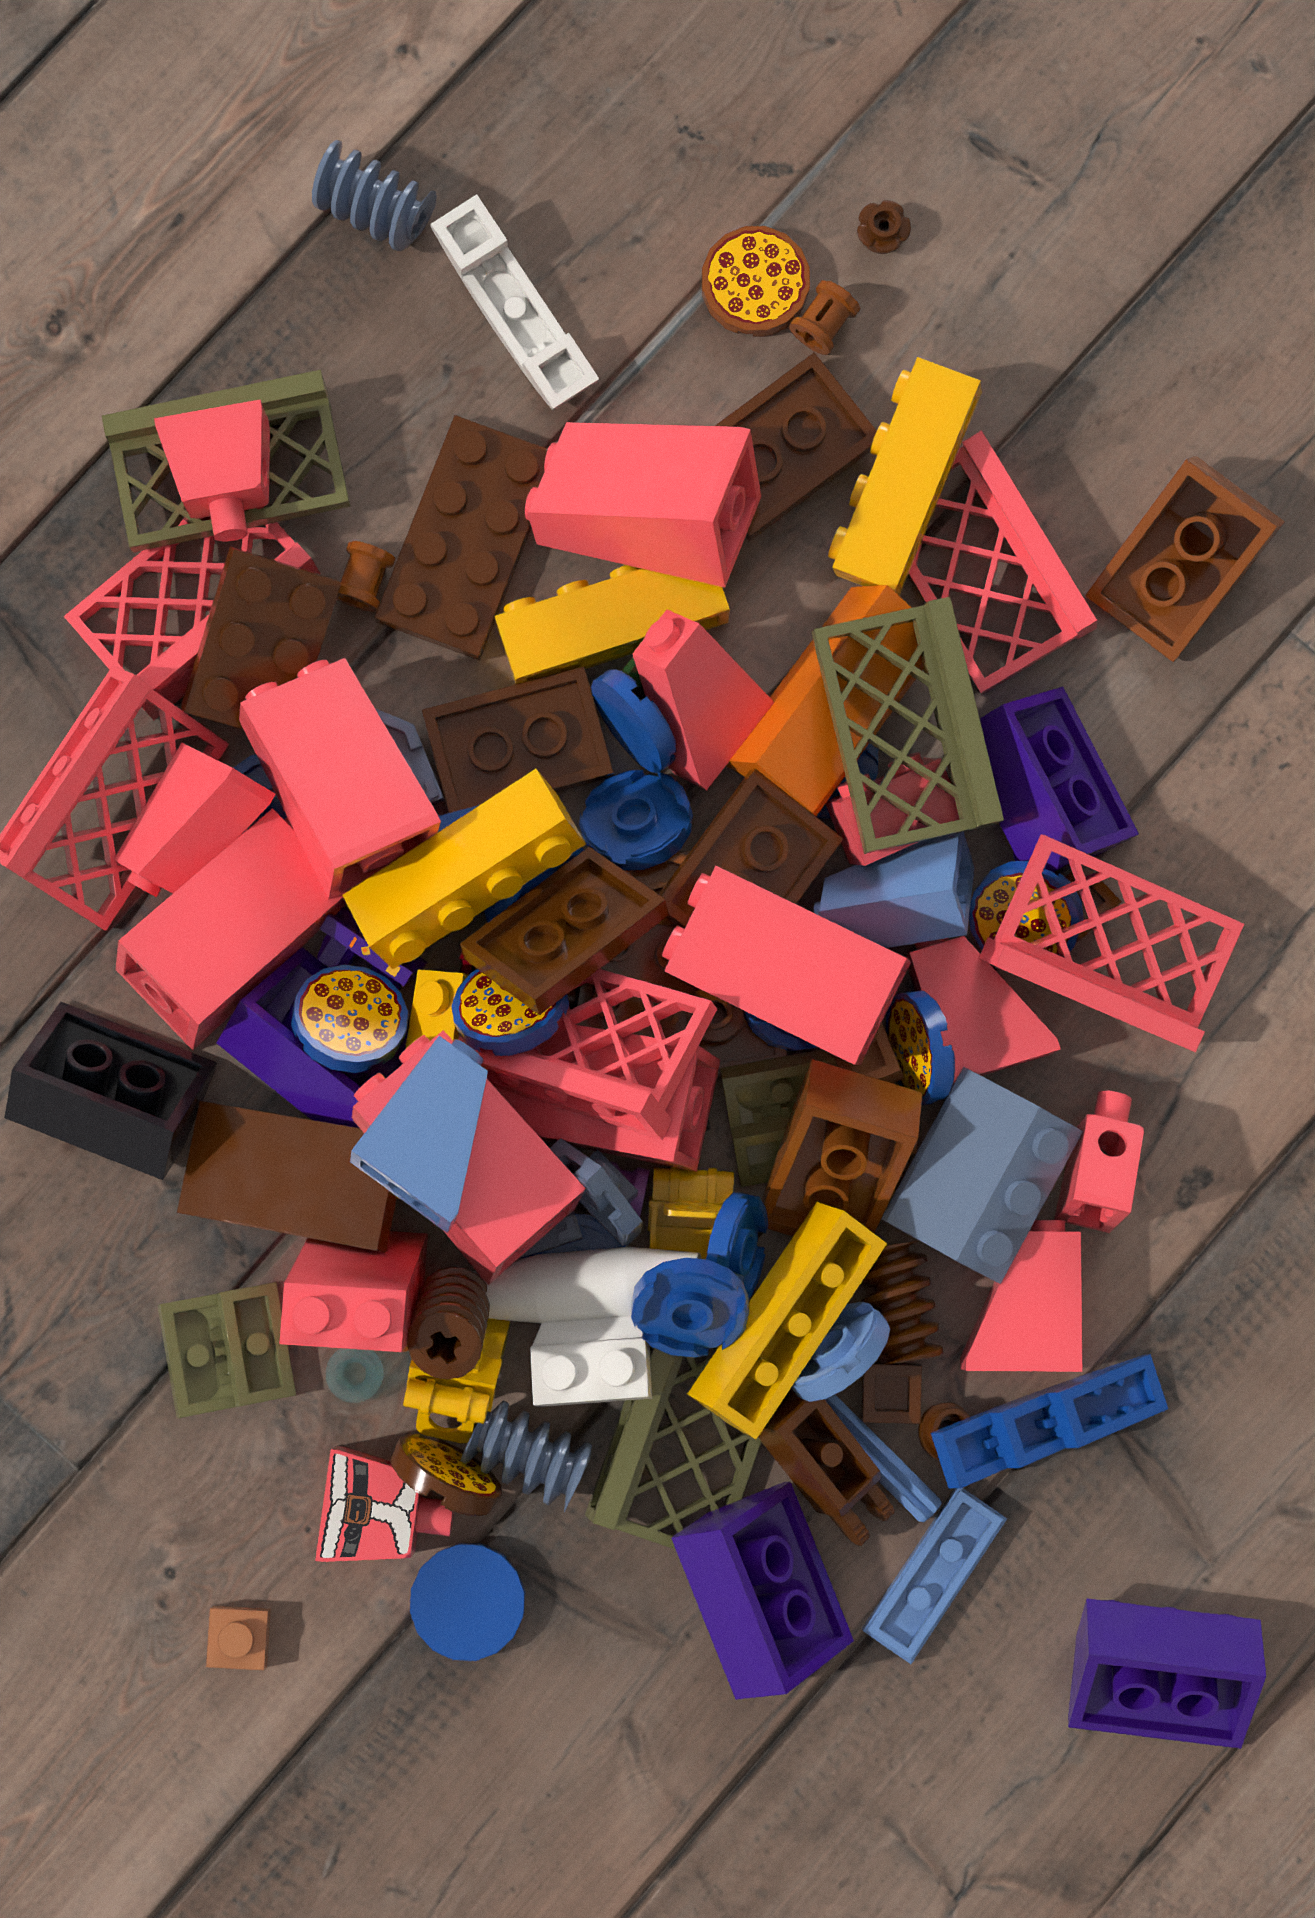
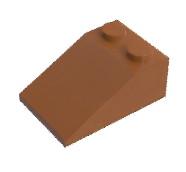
(1184, 557)
(842, 1147)

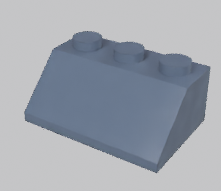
(982, 1175)

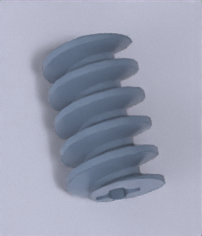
(370, 201)
(528, 1454)

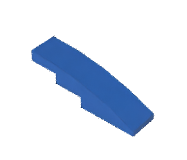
(1049, 1421)

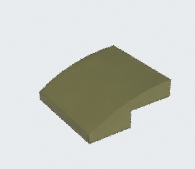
(759, 1107)
(226, 1350)

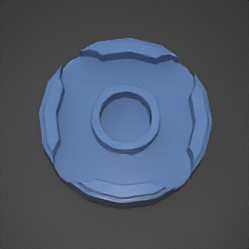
(844, 1353)

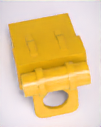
(686, 1207)
(462, 1397)

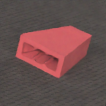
(700, 694)
(189, 820)
(984, 1015)
(1035, 1311)

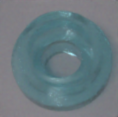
(339, 1384)

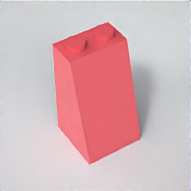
(649, 496)
(337, 774)
(226, 929)
(785, 964)
(687, 1107)
(512, 1180)
(354, 1294)

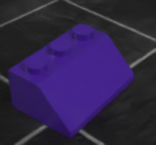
(1052, 779)
(266, 1044)
(763, 1592)
(1166, 1673)

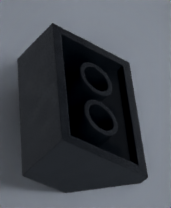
(109, 1090)

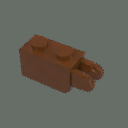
(825, 1463)

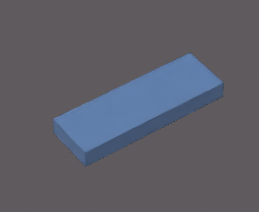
(934, 1574)

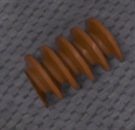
(900, 1305)
(449, 1323)

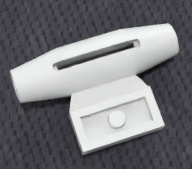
(586, 1330)

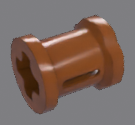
(824, 317)
(364, 575)

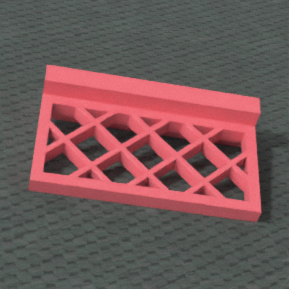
(1031, 552)
(170, 669)
(66, 782)
(1093, 988)
(603, 1092)

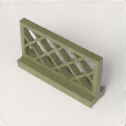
(284, 402)
(955, 717)
(630, 1454)

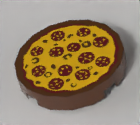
(435, 1465)

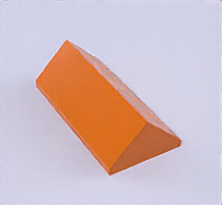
(797, 736)

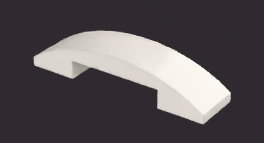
(513, 304)

